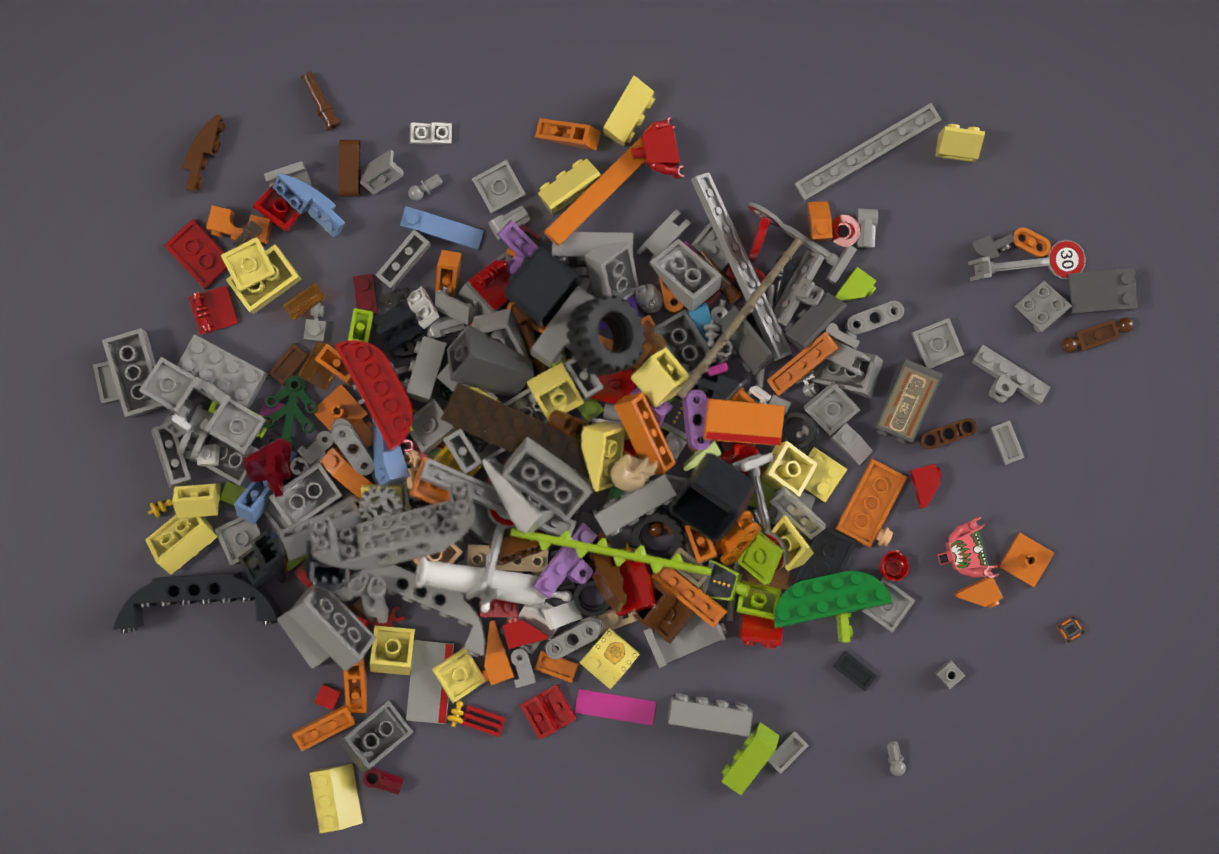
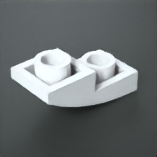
(430, 133)
(423, 307)

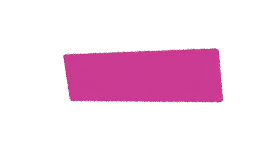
(615, 707)

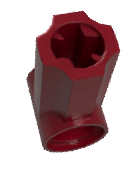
(386, 781)

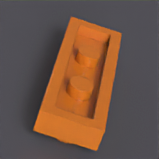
(323, 728)

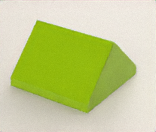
(760, 600)

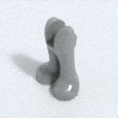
(368, 591)

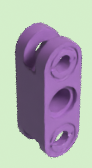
(690, 409)

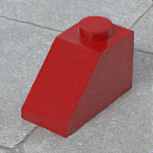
(925, 483)
(522, 633)

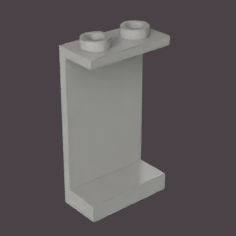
(691, 638)

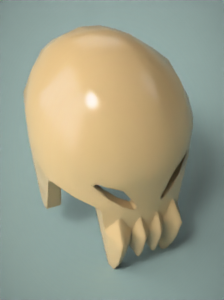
(631, 473)

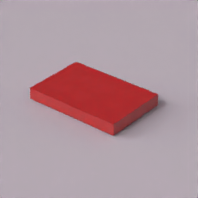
(197, 253)
(636, 586)

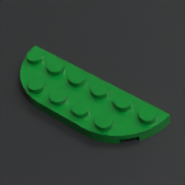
(829, 597)

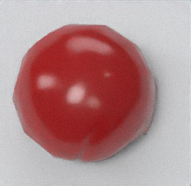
(894, 566)

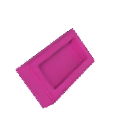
(716, 369)

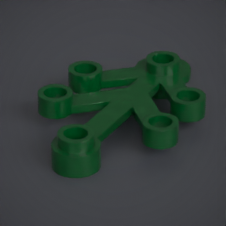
(291, 408)

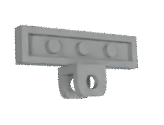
(800, 288)
(1009, 377)

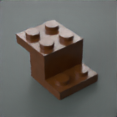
(667, 615)

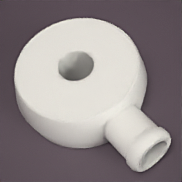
(719, 309)

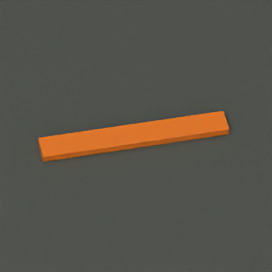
(594, 197)

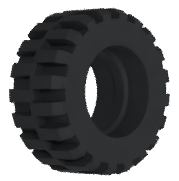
(585, 339)

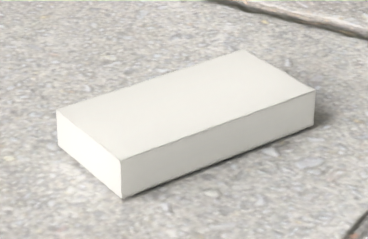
(562, 615)

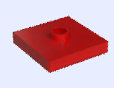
(615, 386)

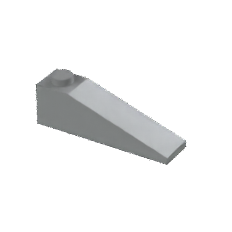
(523, 509)

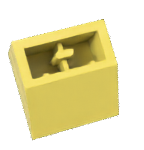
(959, 143)
(660, 377)
(196, 500)

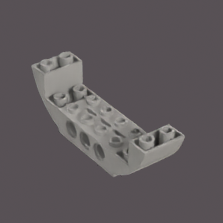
(395, 536)
(455, 605)

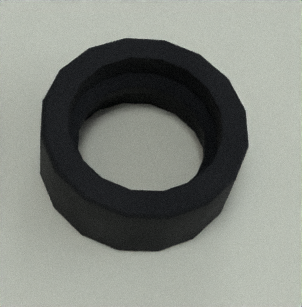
(813, 429)
(582, 607)

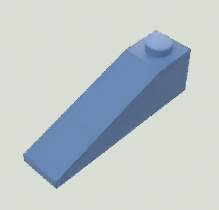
(441, 228)
(388, 465)
(255, 499)

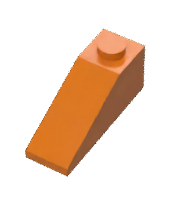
(568, 133)
(342, 470)
(496, 660)
(356, 687)

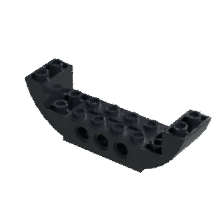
(164, 591)

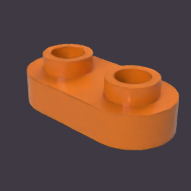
(1031, 241)

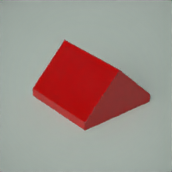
(277, 209)

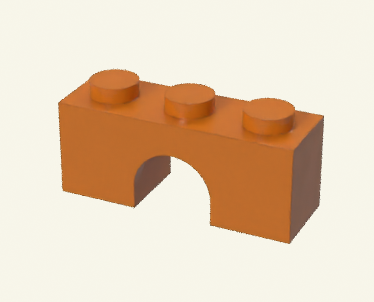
(221, 222)

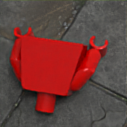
(660, 149)

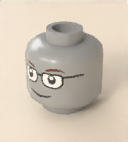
(649, 298)

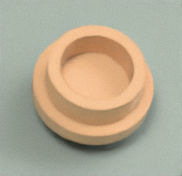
(884, 536)

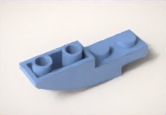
(306, 198)

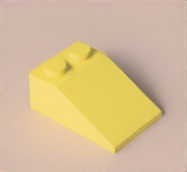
(602, 448)

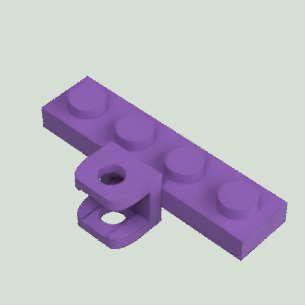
(518, 243)
(566, 565)

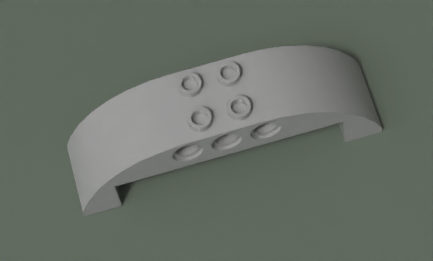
(525, 402)

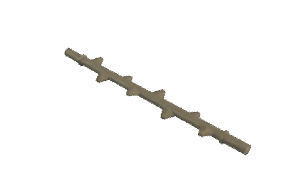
(748, 308)

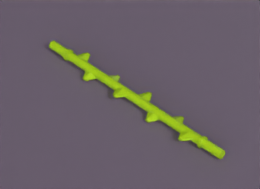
(619, 555)

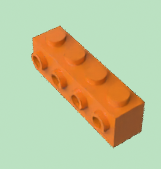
(644, 431)

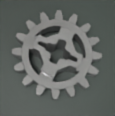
(374, 498)

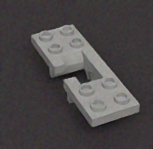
(231, 422)

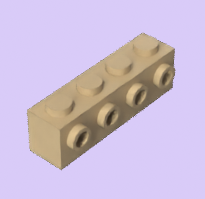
(535, 563)

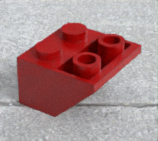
(759, 630)

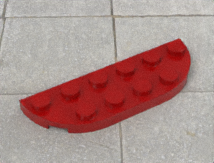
(379, 389)

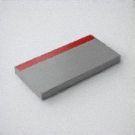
(426, 696)

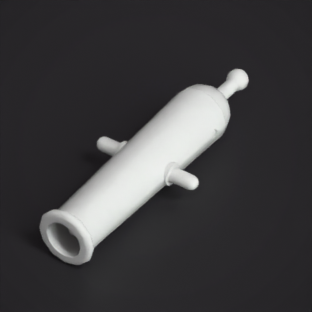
(461, 578)

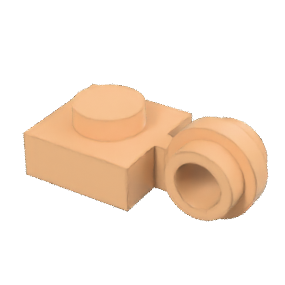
(412, 458)

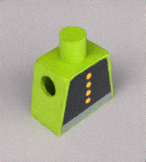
(674, 419)
(724, 582)

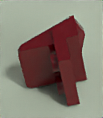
(270, 464)

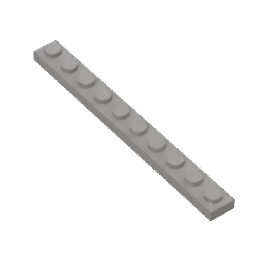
(740, 264)

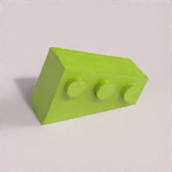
(750, 758)

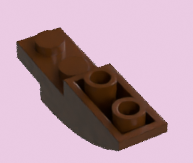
(204, 145)
(607, 578)

